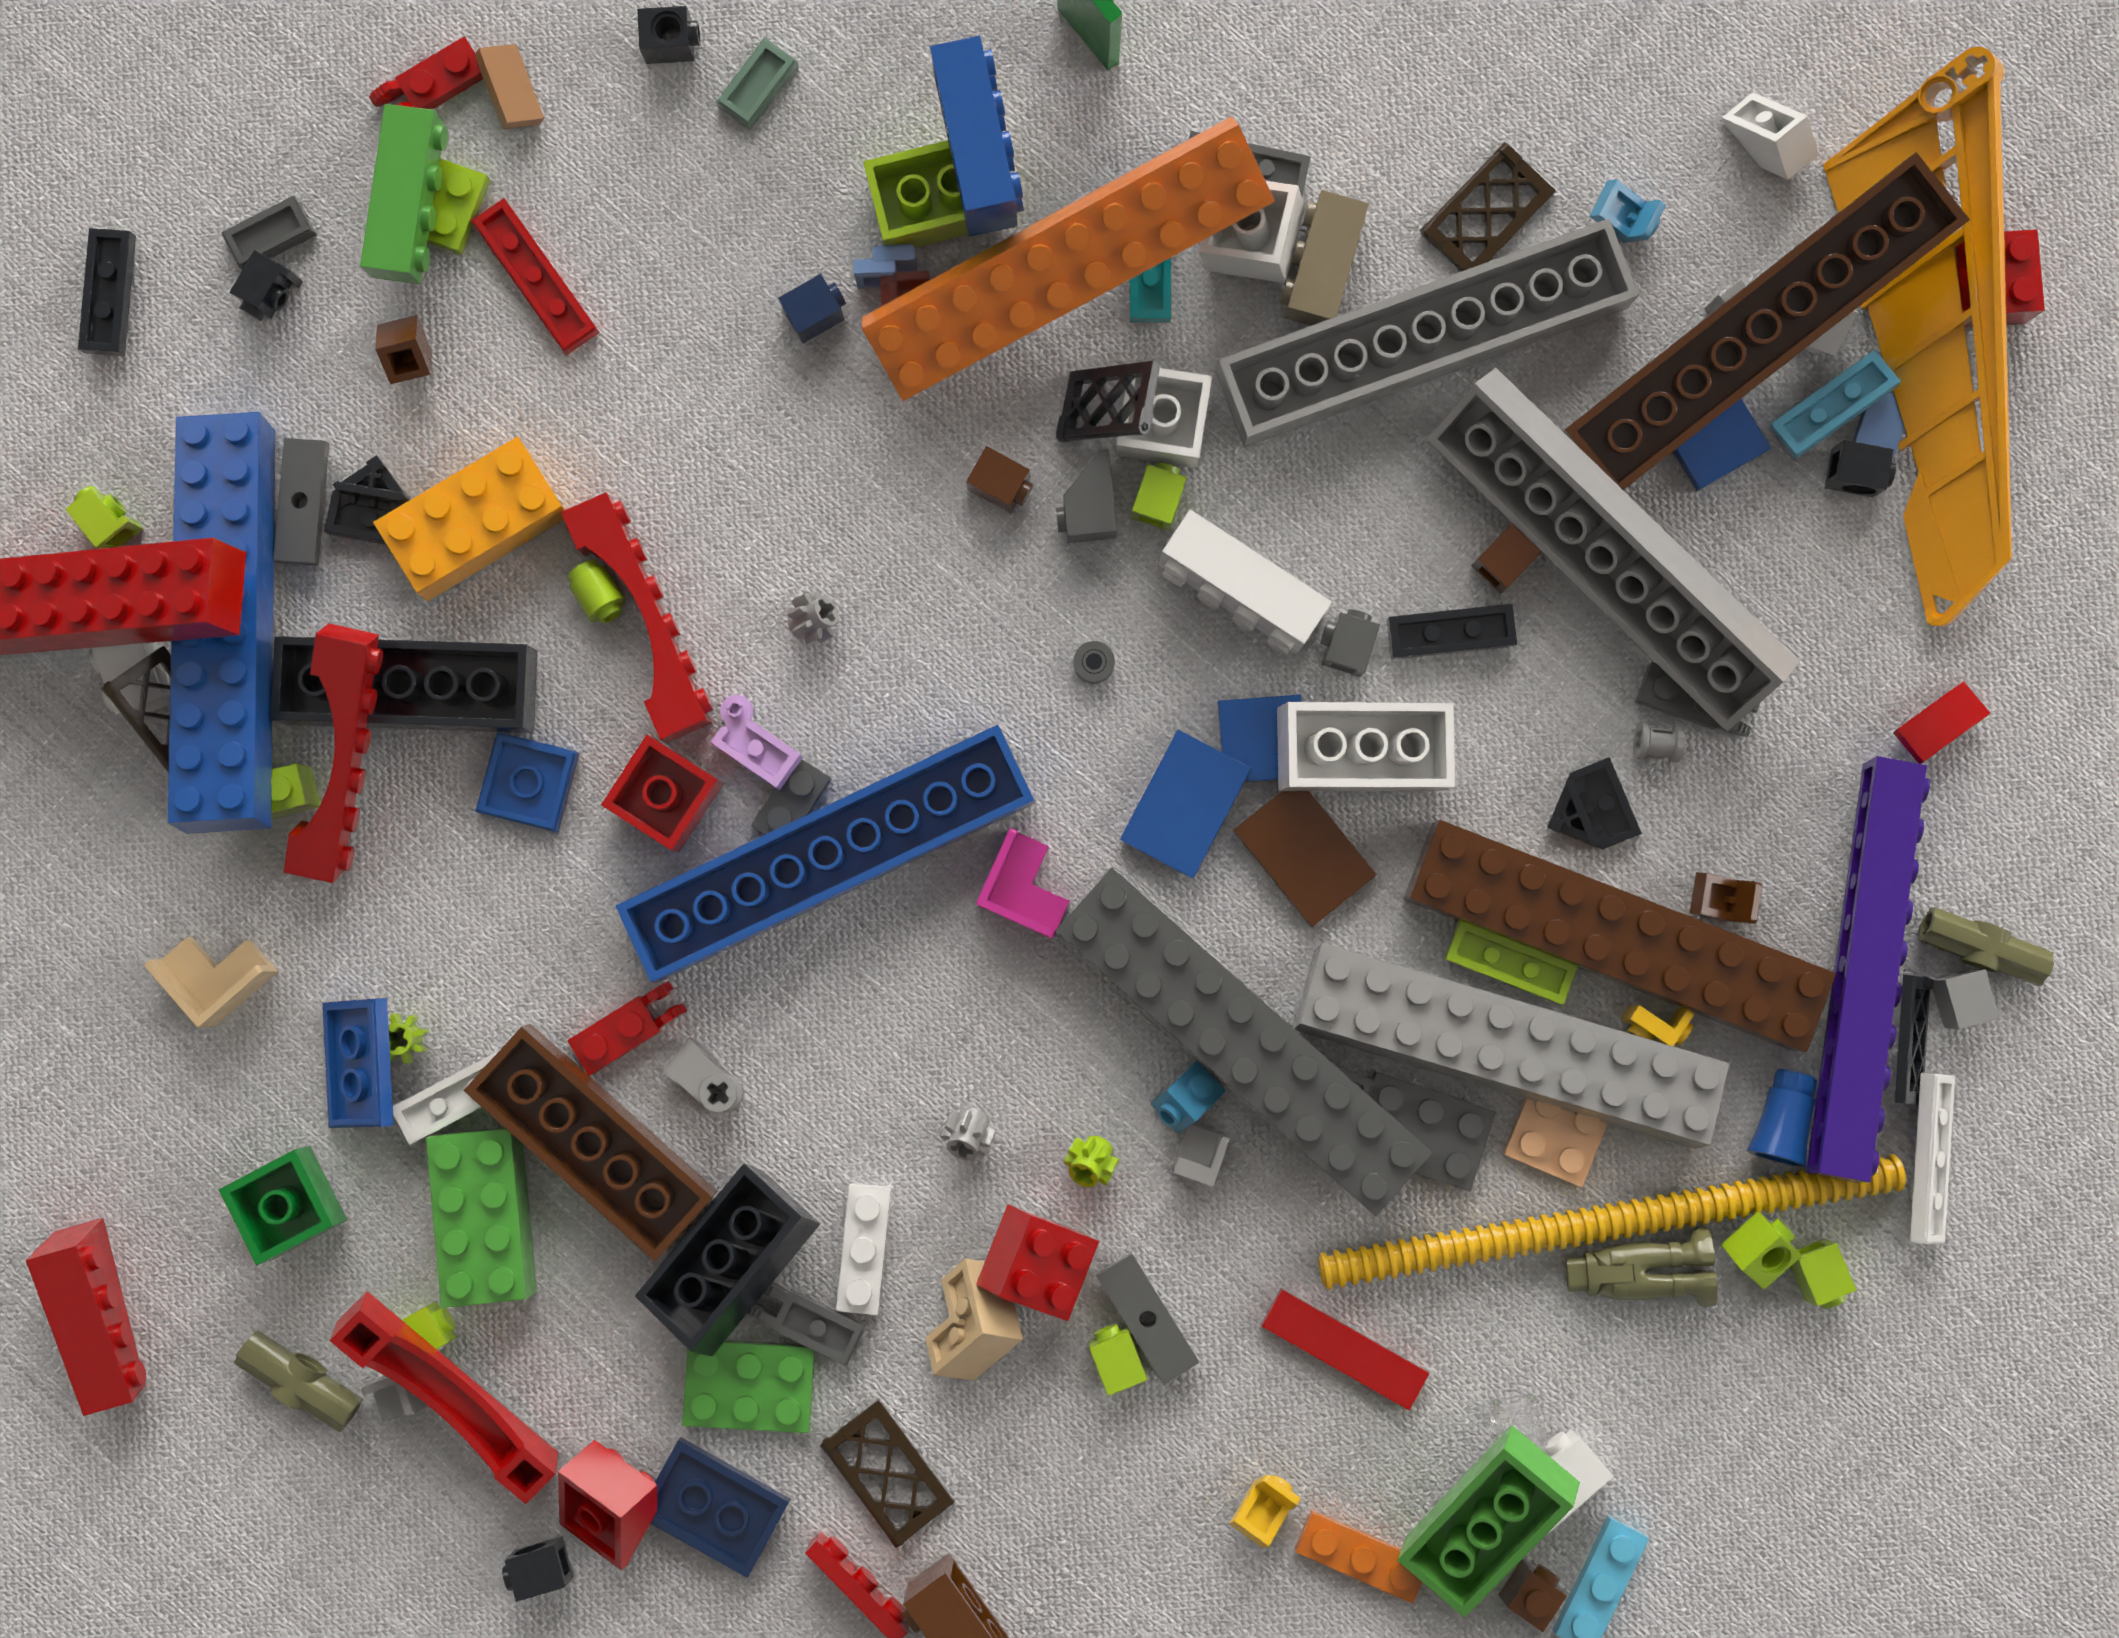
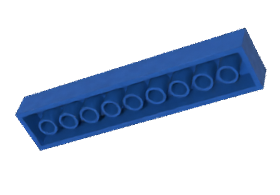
(225, 683)
(825, 854)

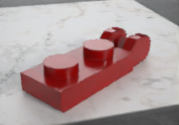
(433, 79)
(623, 1030)

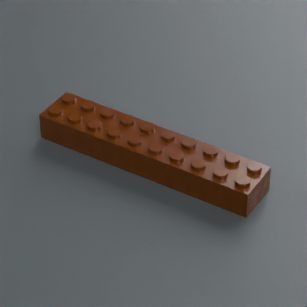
(1768, 322)
(1620, 936)

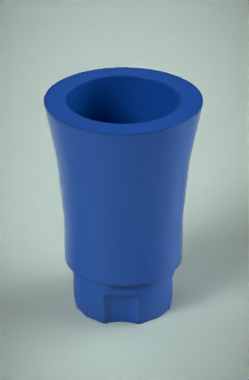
(1786, 1119)

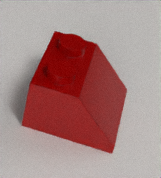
(606, 1502)

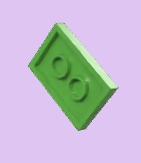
(750, 1387)

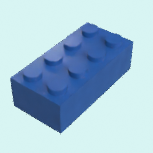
(975, 135)

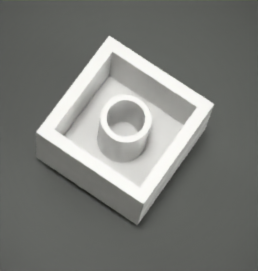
(1261, 242)
(1176, 421)

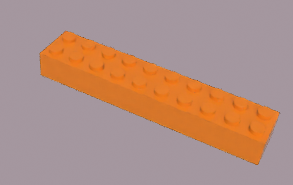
(1068, 258)

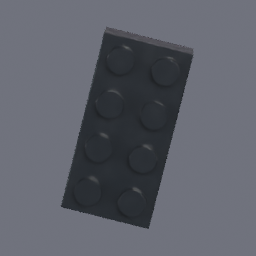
(727, 1260)

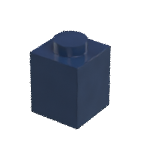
(813, 307)

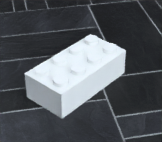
(1242, 583)
(1365, 746)

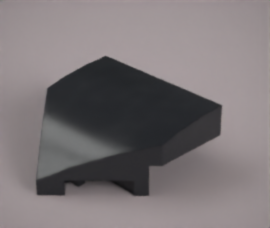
(362, 500)
(1595, 807)

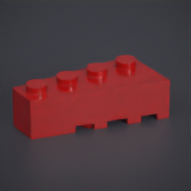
(88, 1315)

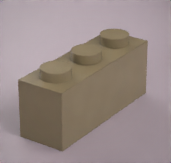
(1324, 258)

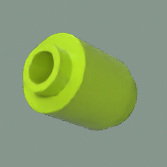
(596, 592)

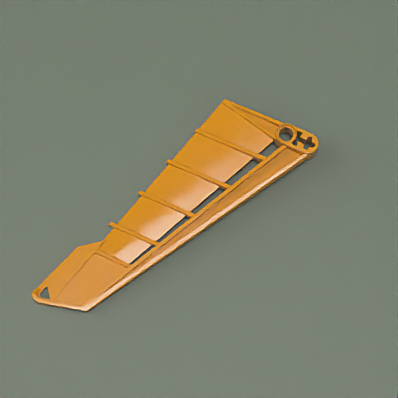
(1961, 495)

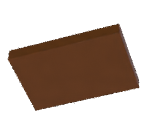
(1304, 854)

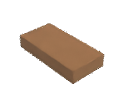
(509, 86)

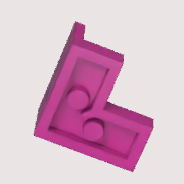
(1011, 889)

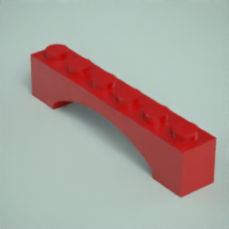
(346, 667)
(675, 702)
(386, 1344)

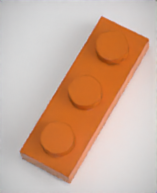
(1356, 1555)

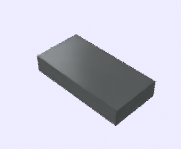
(270, 231)

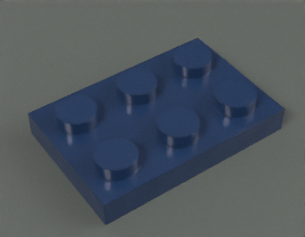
(716, 1507)

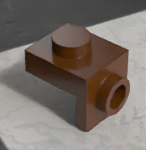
(1725, 898)

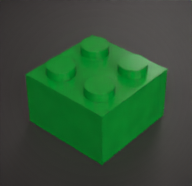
(282, 1205)

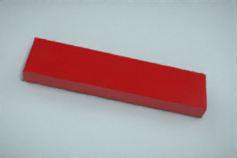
(535, 276)
(1345, 1349)

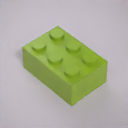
(916, 196)

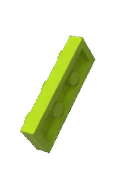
(1510, 962)

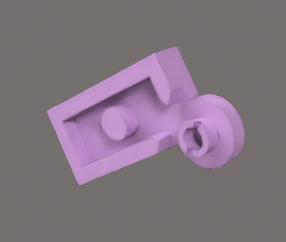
(754, 745)

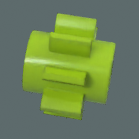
(412, 1034)
(1091, 1161)

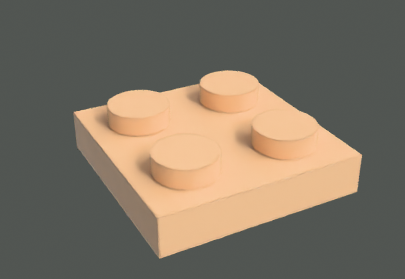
(1555, 1140)

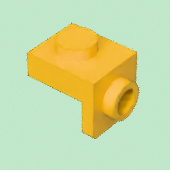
(1649, 1026)
(1264, 1509)

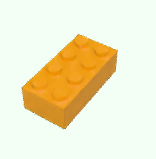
(470, 519)

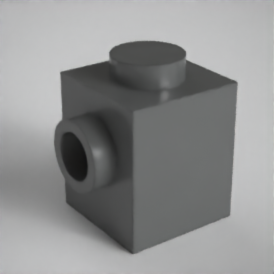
(1349, 642)

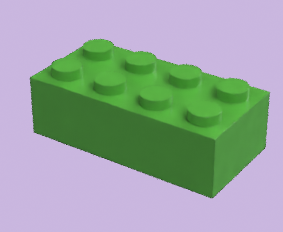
(481, 1217)
(1489, 1521)

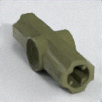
(1986, 946)
(298, 1381)

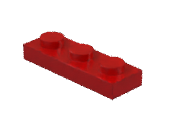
(858, 1585)

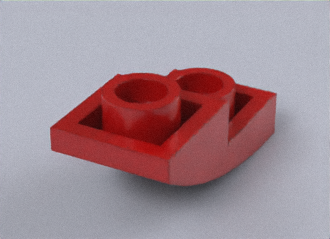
(1941, 723)

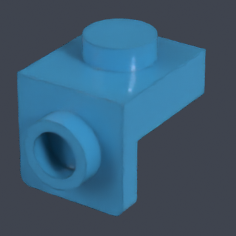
(1629, 213)
(1187, 1098)

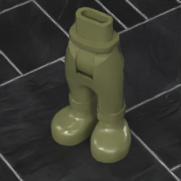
(1621, 1275)

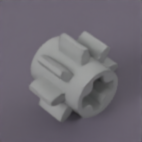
(812, 617)
(968, 1133)

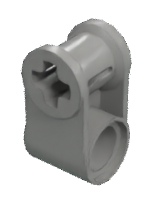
(698, 1072)

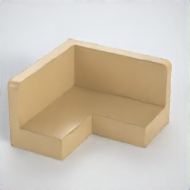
(210, 990)
(978, 1326)

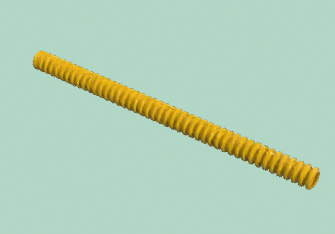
(1601, 1223)

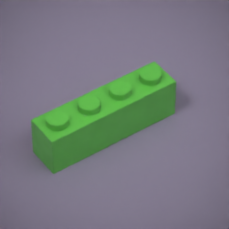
(403, 194)

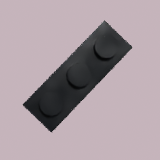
(106, 292)
(1451, 631)

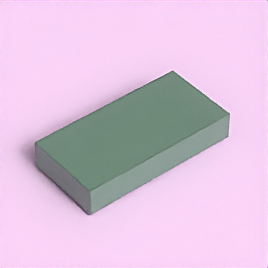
(757, 83)

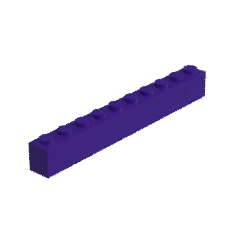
(1868, 970)

